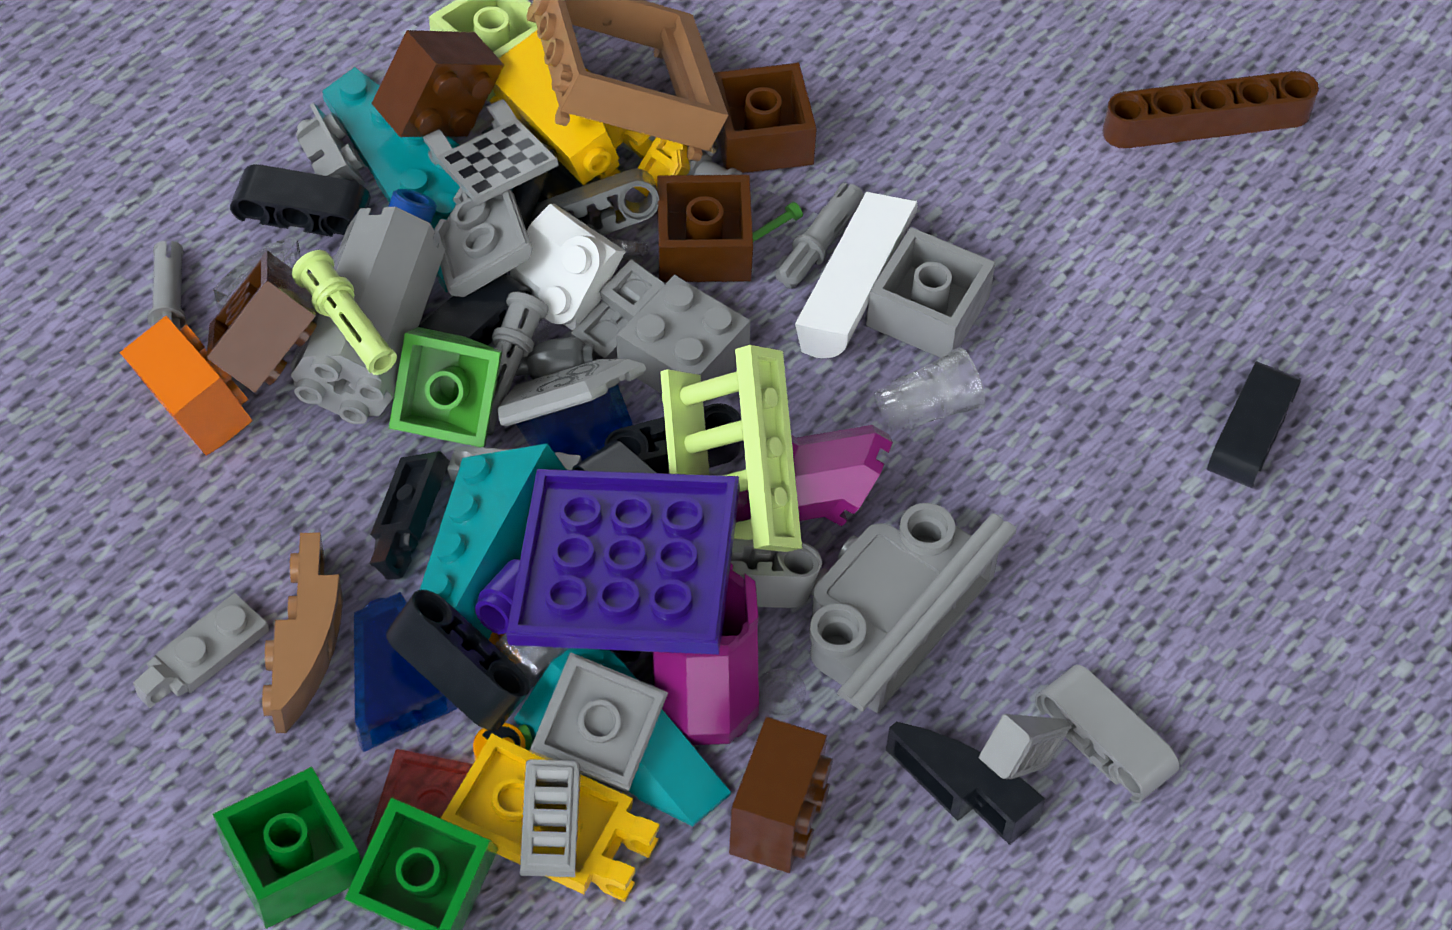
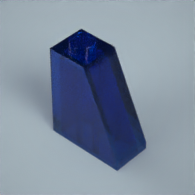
(387, 688)

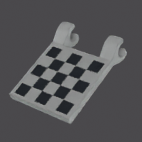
(495, 159)

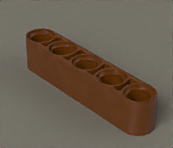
(1209, 109)

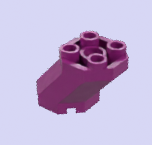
(832, 472)
(714, 694)

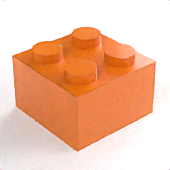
(188, 384)

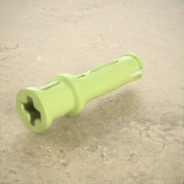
(335, 298)

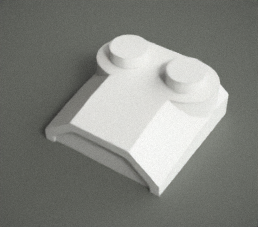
(567, 265)

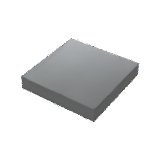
(599, 721)

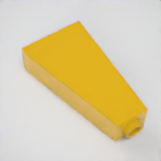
(527, 89)

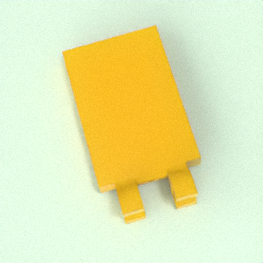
(492, 807)

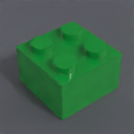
(288, 847)
(421, 870)

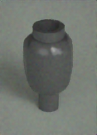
(555, 356)

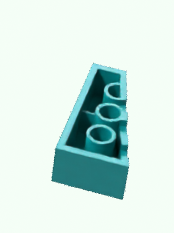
(484, 524)

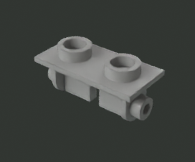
(324, 136)

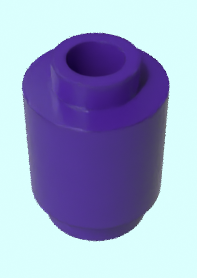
(496, 599)

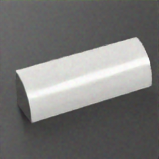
(851, 272)

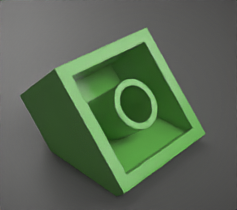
(445, 387)

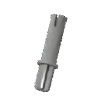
(812, 245)
(167, 285)

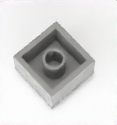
(930, 293)
(683, 333)

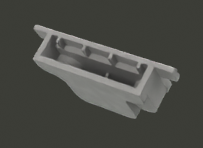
(897, 598)

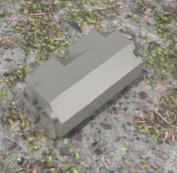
(392, 273)

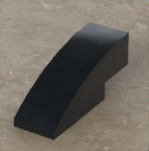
(963, 781)

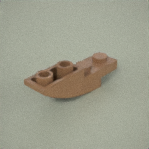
(304, 641)

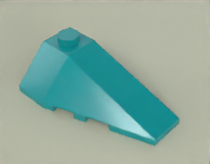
(670, 771)

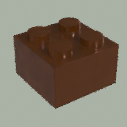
(437, 83)
(767, 119)
(705, 228)
(780, 795)

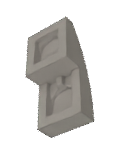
(620, 303)

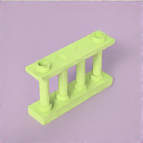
(765, 435)

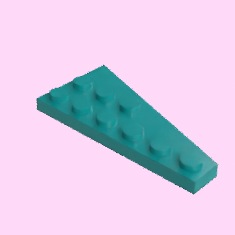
(391, 159)

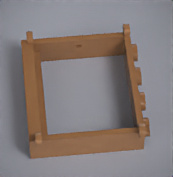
(688, 118)

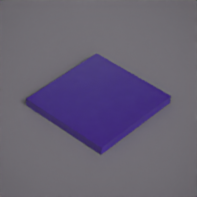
(625, 562)

